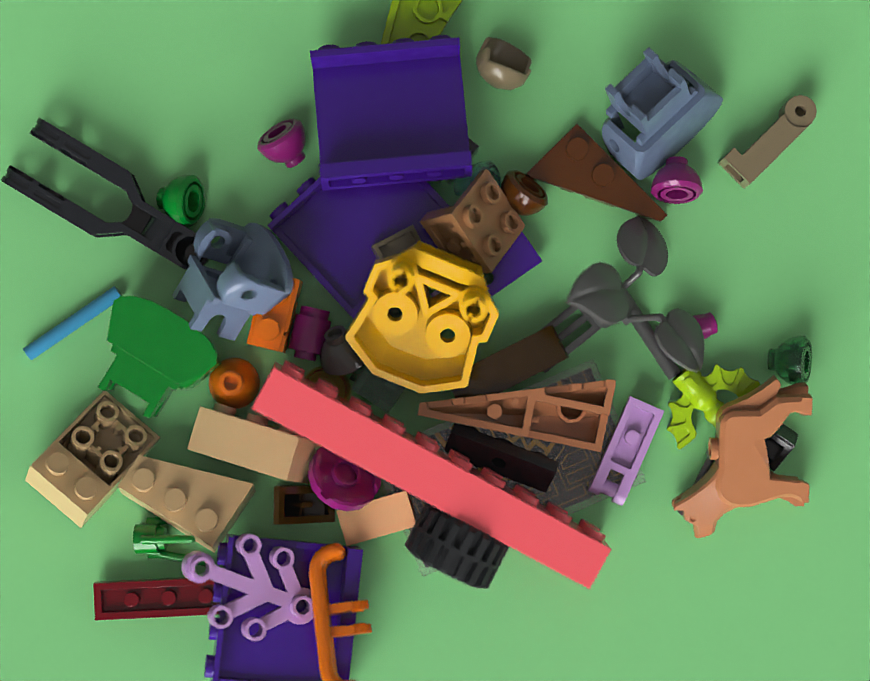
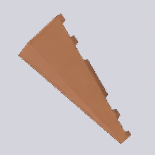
(556, 414)

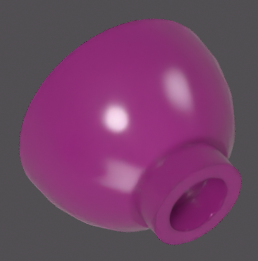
(284, 143)
(676, 182)

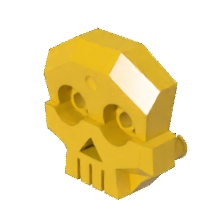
(411, 346)

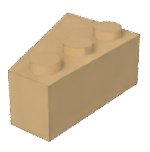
(252, 443)
(187, 498)

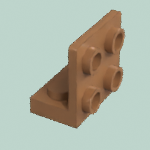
(477, 225)

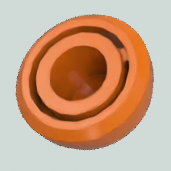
(234, 383)

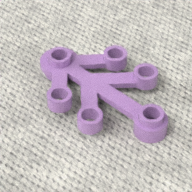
(258, 589)

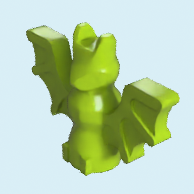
(701, 394)

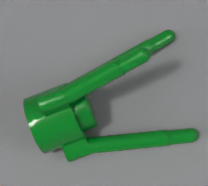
(152, 538)

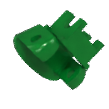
(155, 352)

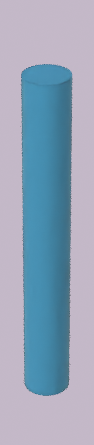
(71, 323)

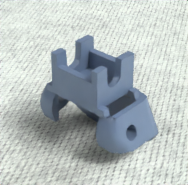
(664, 105)
(252, 283)

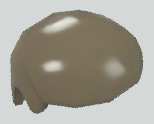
(502, 64)

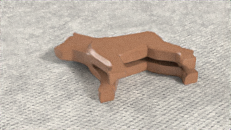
(741, 459)

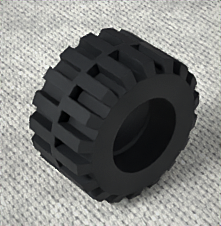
(455, 548)

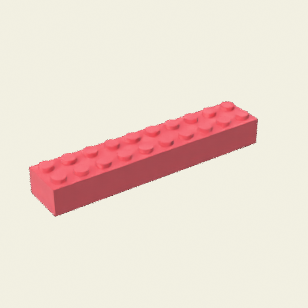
(431, 474)

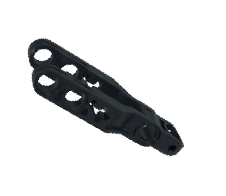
(144, 222)

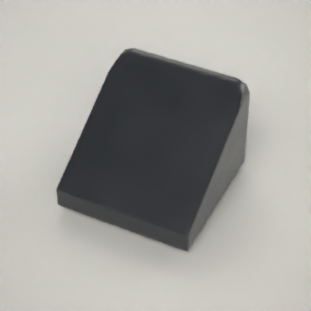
(780, 445)

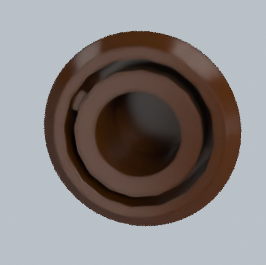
(523, 193)

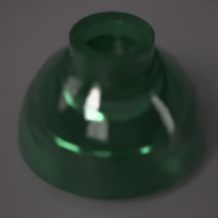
(792, 360)

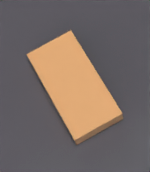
(378, 518)

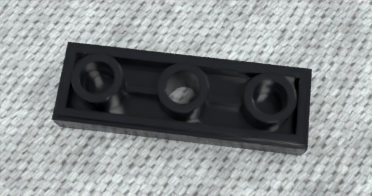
(503, 457)

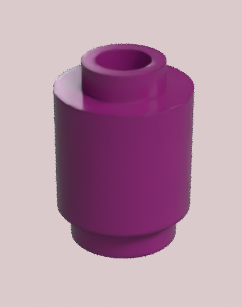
(309, 332)

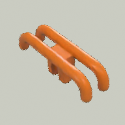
(324, 610)

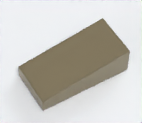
(396, 243)

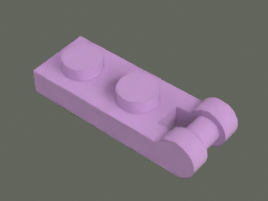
(626, 449)

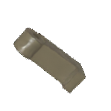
(792, 121)

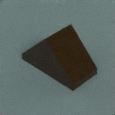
(299, 506)

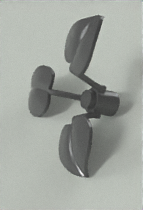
(604, 297)

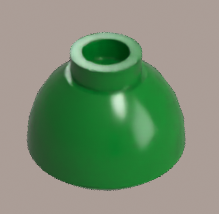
(183, 199)

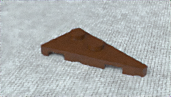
(586, 169)

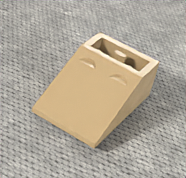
(90, 458)

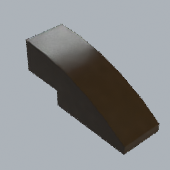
(514, 364)

